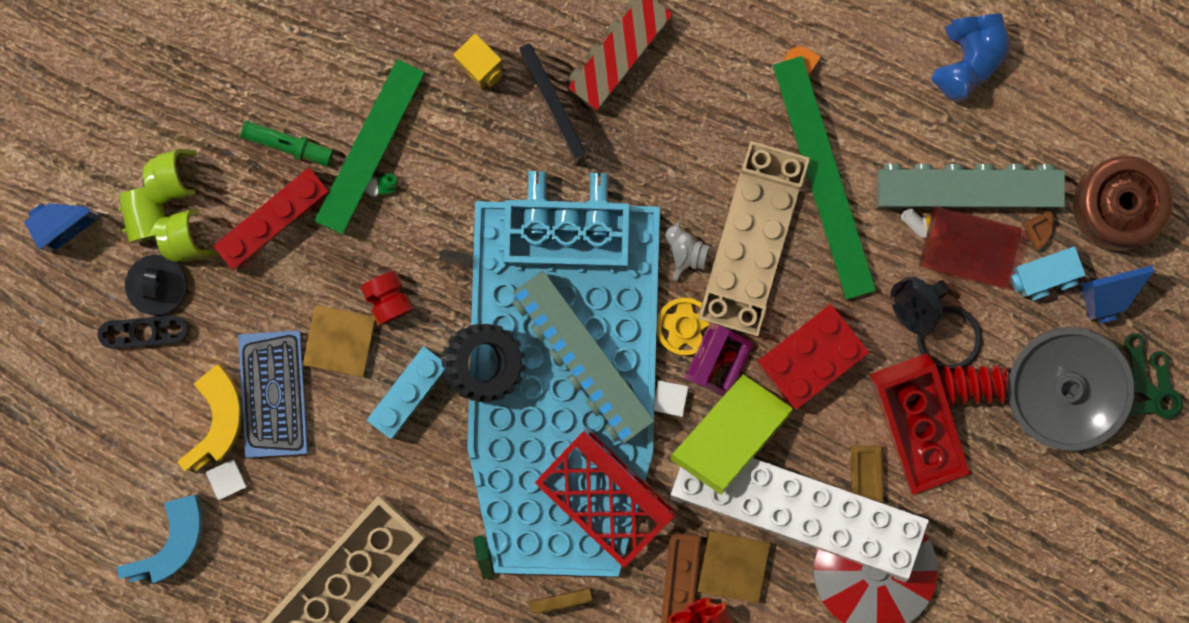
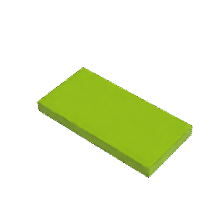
(731, 434)

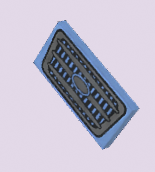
(273, 394)

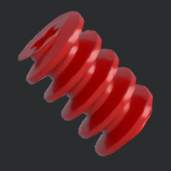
(975, 383)

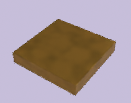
(339, 341)
(733, 567)

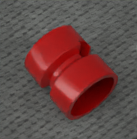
(386, 298)

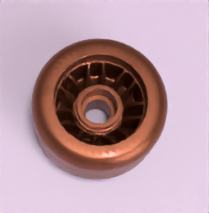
(1099, 210)

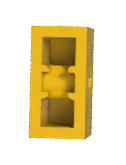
(479, 62)

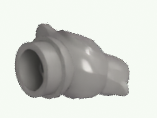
(686, 250)

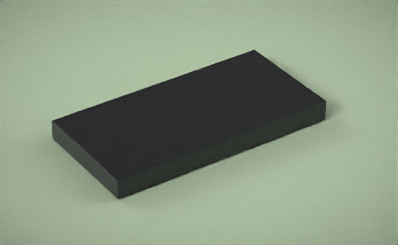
(552, 103)

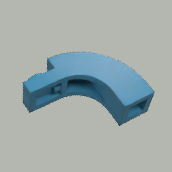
(185, 535)

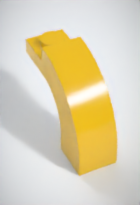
(227, 419)

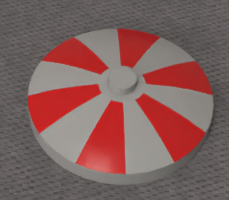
(871, 596)

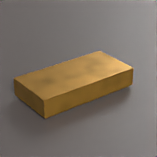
(867, 472)
(560, 601)

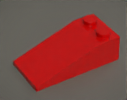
(920, 423)

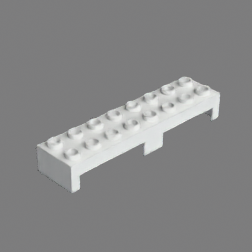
(813, 516)

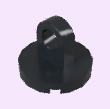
(155, 285)
(919, 304)

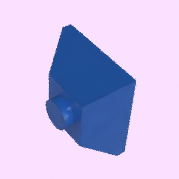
(58, 224)
(1113, 293)

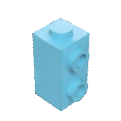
(1053, 270)

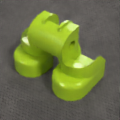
(145, 213)

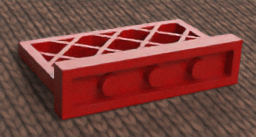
(624, 478)

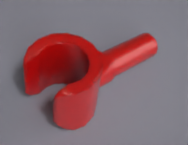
(723, 358)

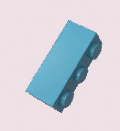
(407, 393)

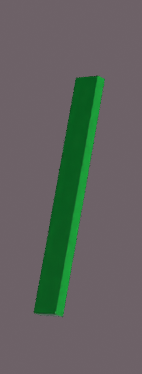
(823, 177)

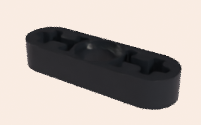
(121, 342)

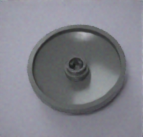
(1071, 388)

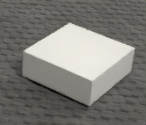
(670, 398)
(226, 479)

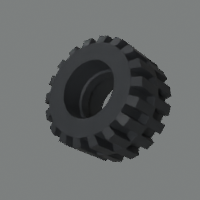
(508, 362)

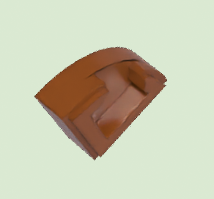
(1039, 229)

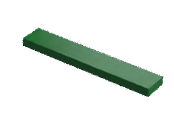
(369, 147)

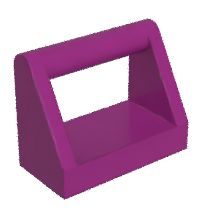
(708, 353)

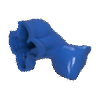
(984, 50)

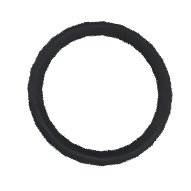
(978, 339)

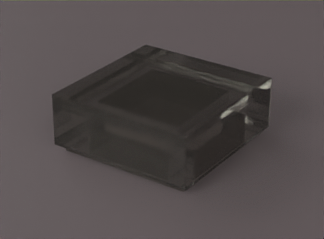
(456, 258)

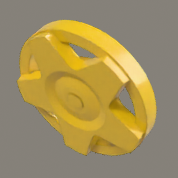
(682, 326)

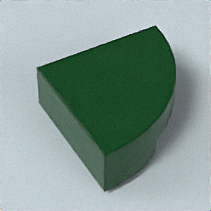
(483, 557)

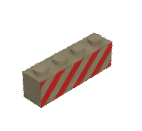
(618, 53)

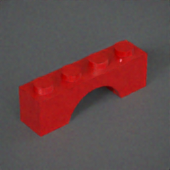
(269, 220)

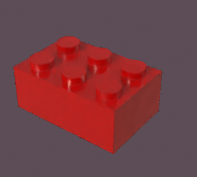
(812, 357)

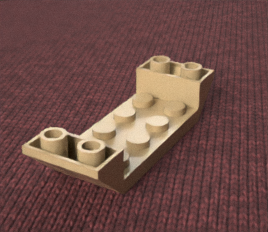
(753, 238)

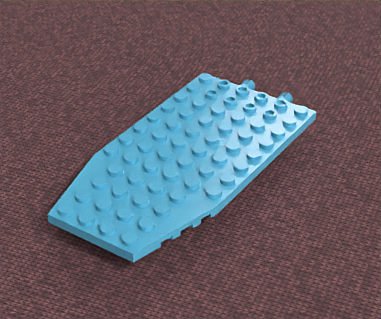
(607, 273)

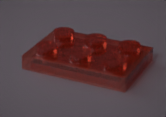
(970, 247)

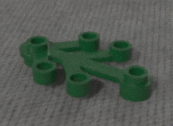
(1142, 385)

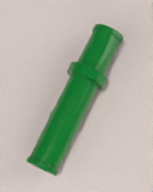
(298, 147)

